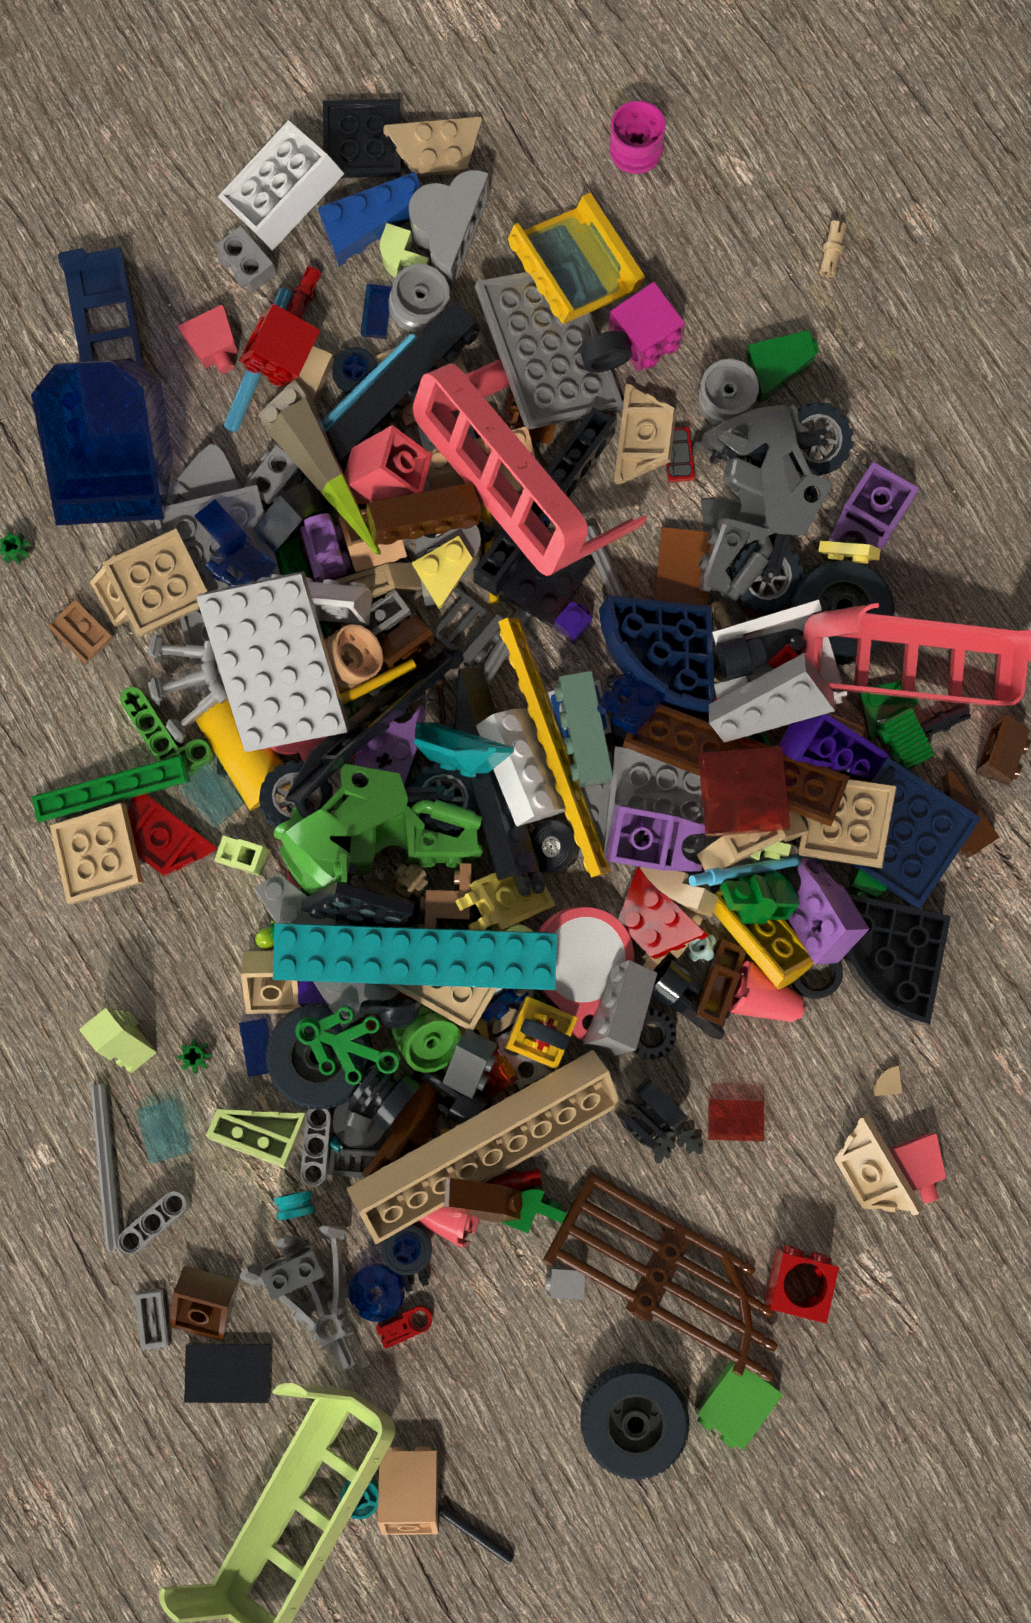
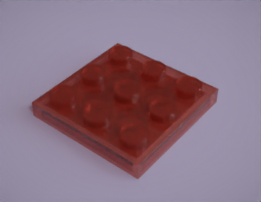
(743, 791)

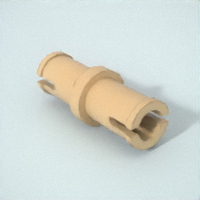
(833, 248)

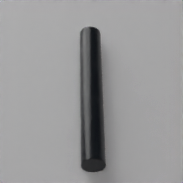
(476, 1534)

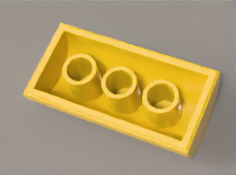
(244, 768)
(770, 945)

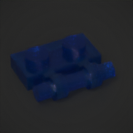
(245, 559)
(638, 707)

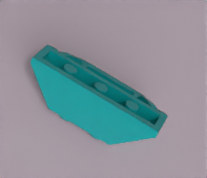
(459, 749)

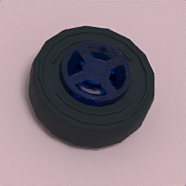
(352, 361)
(402, 1261)

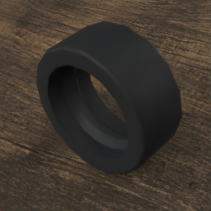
(605, 351)
(830, 988)

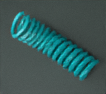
(335, 1144)

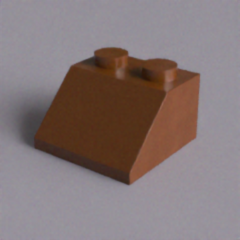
(405, 642)
(1003, 750)
(203, 1303)

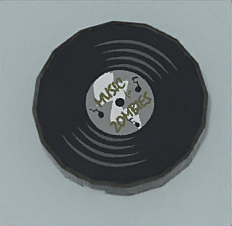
(555, 846)

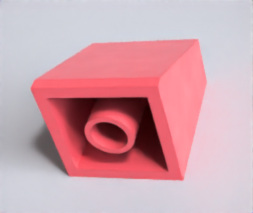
(386, 467)

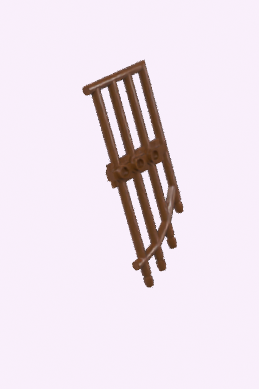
(659, 1271)

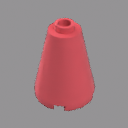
(760, 998)
(451, 1225)

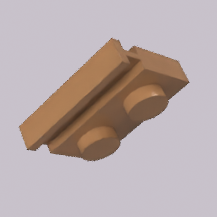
(80, 632)

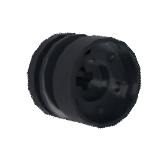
(384, 1093)
(651, 1115)

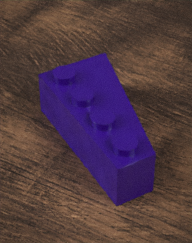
(832, 745)

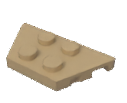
(435, 146)
(644, 435)
(874, 1172)

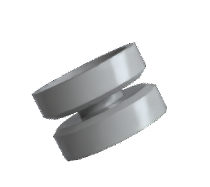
(418, 297)
(727, 390)

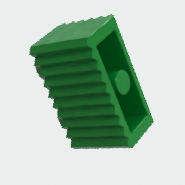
(904, 738)

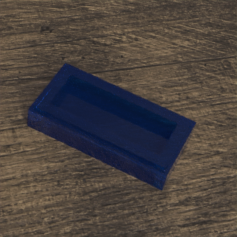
(376, 312)
(220, 526)
(255, 1041)

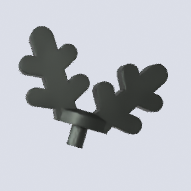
(684, 1137)

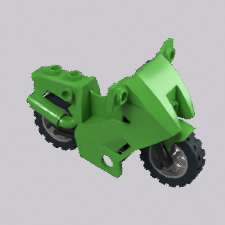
(368, 818)

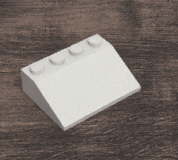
(281, 184)
(339, 602)
(524, 775)

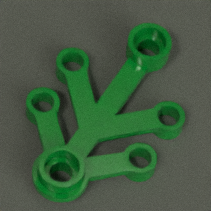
(343, 1044)

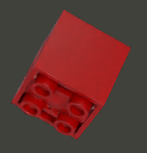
(279, 346)
(814, 1307)

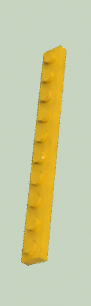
(552, 740)

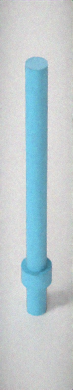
(717, 876)

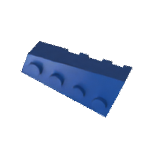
(362, 217)

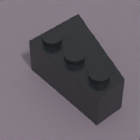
(289, 513)

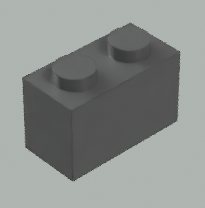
(470, 1063)

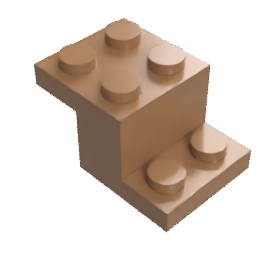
(441, 905)

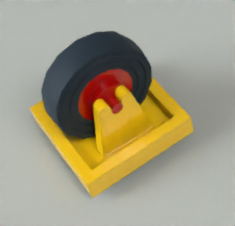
(541, 1032)

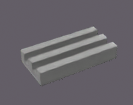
(152, 1316)

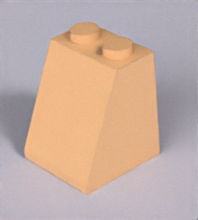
(408, 1492)

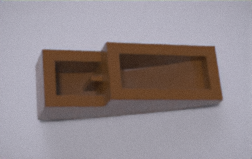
(720, 982)

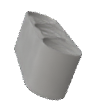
(311, 1158)
(142, 1227)

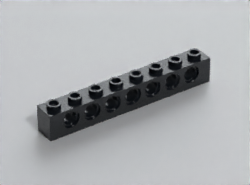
(567, 472)

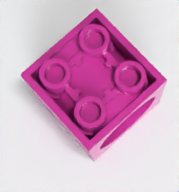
(650, 325)

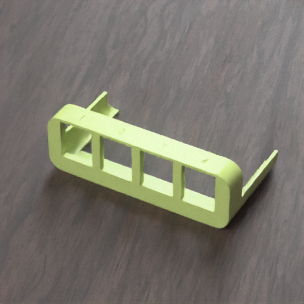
(281, 1497)

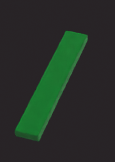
(110, 789)

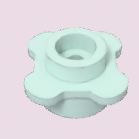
(707, 953)

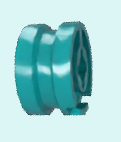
(294, 1205)
(367, 1507)

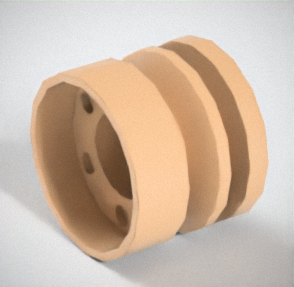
(353, 656)

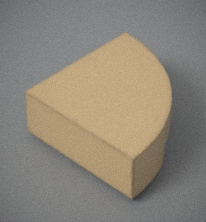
(888, 1082)

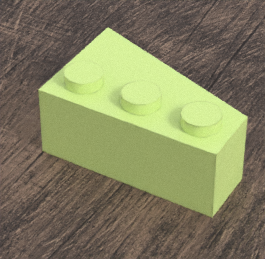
(116, 1035)
(258, 1134)

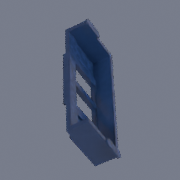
(95, 282)

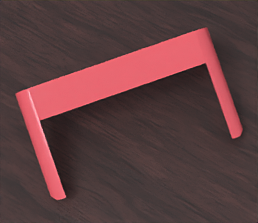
(450, 390)
(853, 622)

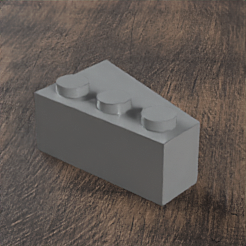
(621, 1010)

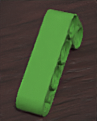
(160, 732)

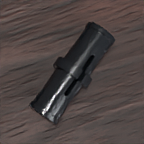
(945, 720)

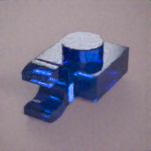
(500, 1008)

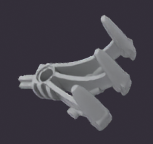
(207, 675)
(319, 1296)

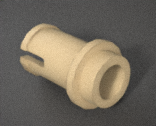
(720, 615)

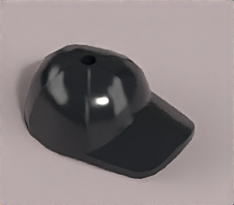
(393, 1012)

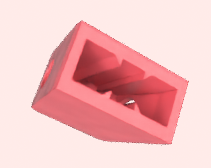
(211, 339)
(921, 1164)

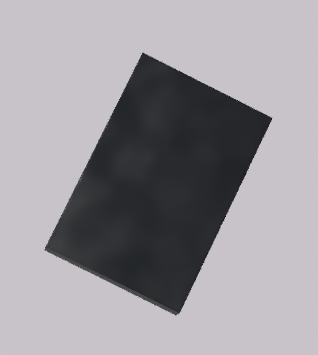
(227, 1373)

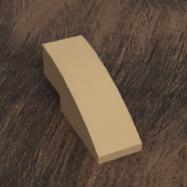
(316, 372)
(677, 887)

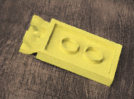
(502, 904)

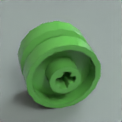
(428, 1041)

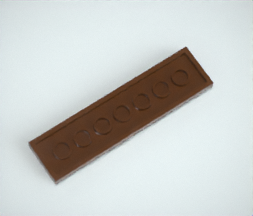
(680, 737)

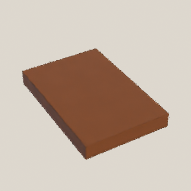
(678, 566)

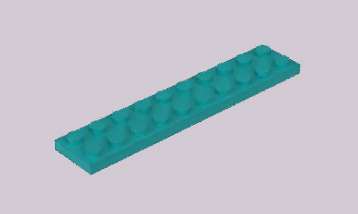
(415, 956)

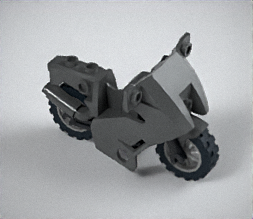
(771, 497)

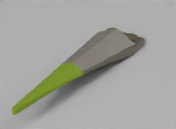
(300, 433)

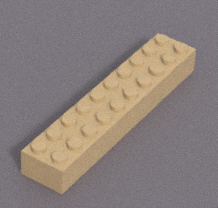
(485, 1145)

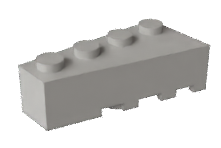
(773, 700)

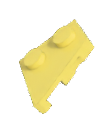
(857, 552)
(443, 568)

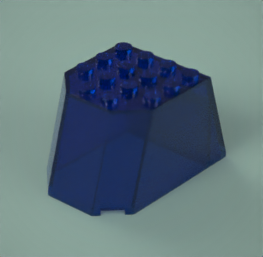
(103, 441)

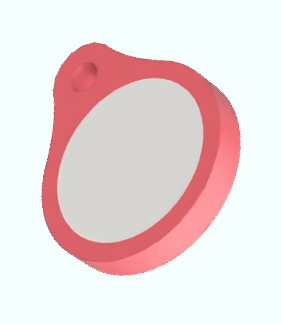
(587, 951)

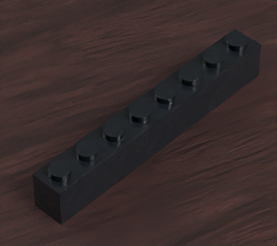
(400, 382)

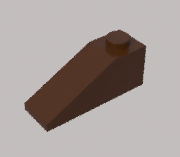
(983, 832)
(483, 1200)

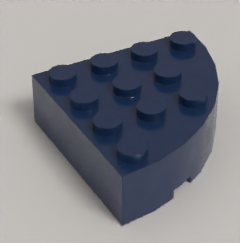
(663, 647)

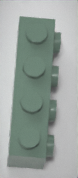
(584, 729)

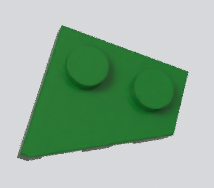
(879, 706)

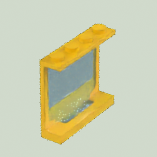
(577, 260)

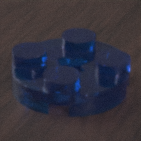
(365, 1301)

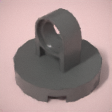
(355, 1127)

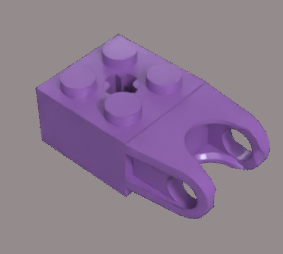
(867, 519)
(324, 548)
(396, 746)
(661, 843)
(826, 915)

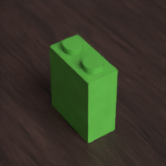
(737, 1406)

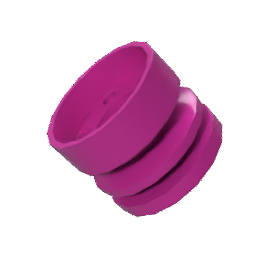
(637, 137)

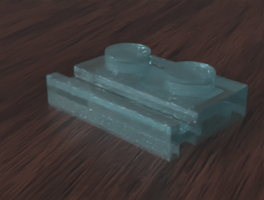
(211, 796)
(163, 1131)

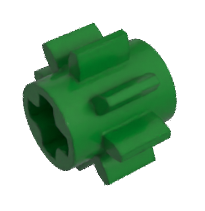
(15, 541)
(190, 1050)

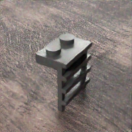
(481, 640)

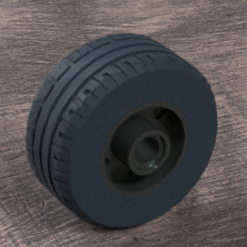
(841, 586)
(294, 1063)
(639, 1448)

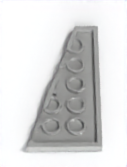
(284, 905)

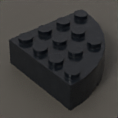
(899, 957)

